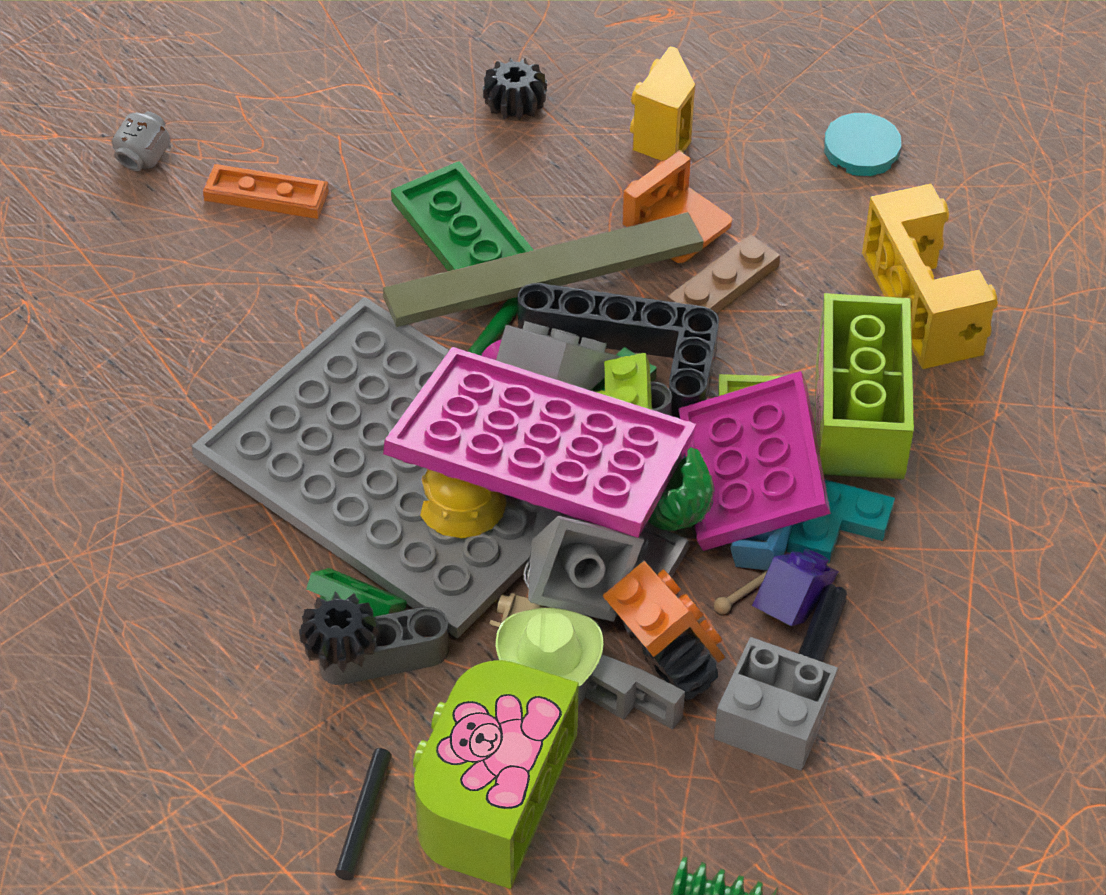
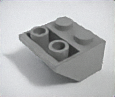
(554, 355)
(774, 703)

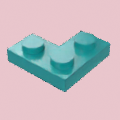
(851, 511)

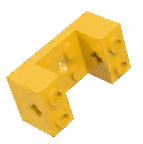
(901, 248)

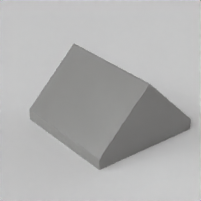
(578, 564)

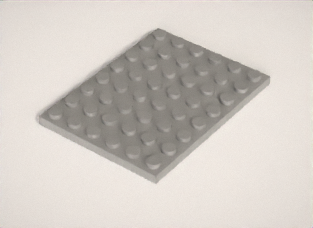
(316, 458)

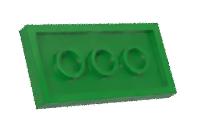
(457, 218)

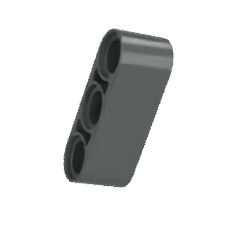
(406, 647)

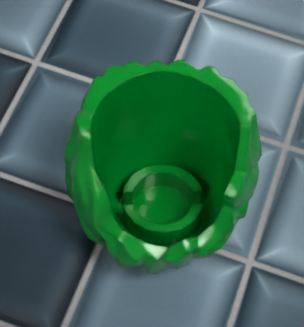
(686, 495)

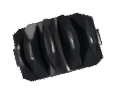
(514, 88)
(339, 631)
(684, 665)

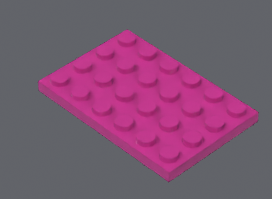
(541, 441)

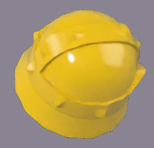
(459, 507)

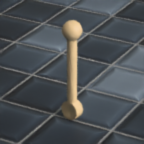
(723, 605)

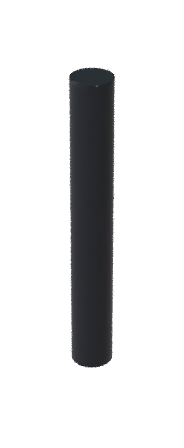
(363, 814)

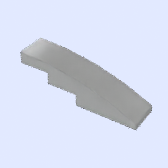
(622, 687)

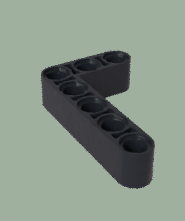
(637, 323)

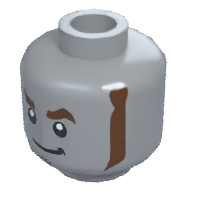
(140, 141)

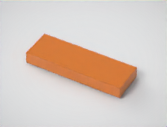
(266, 191)

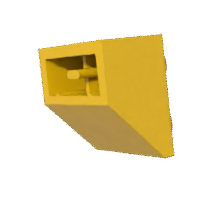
(663, 108)

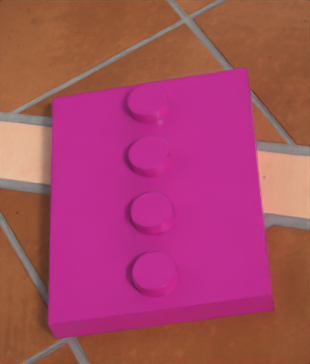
(760, 460)

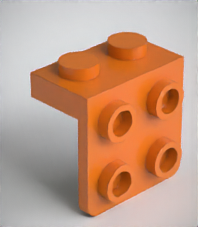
(666, 194)
(654, 612)

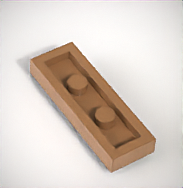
(728, 275)

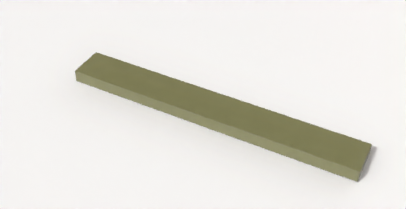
(551, 265)

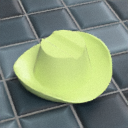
(551, 642)

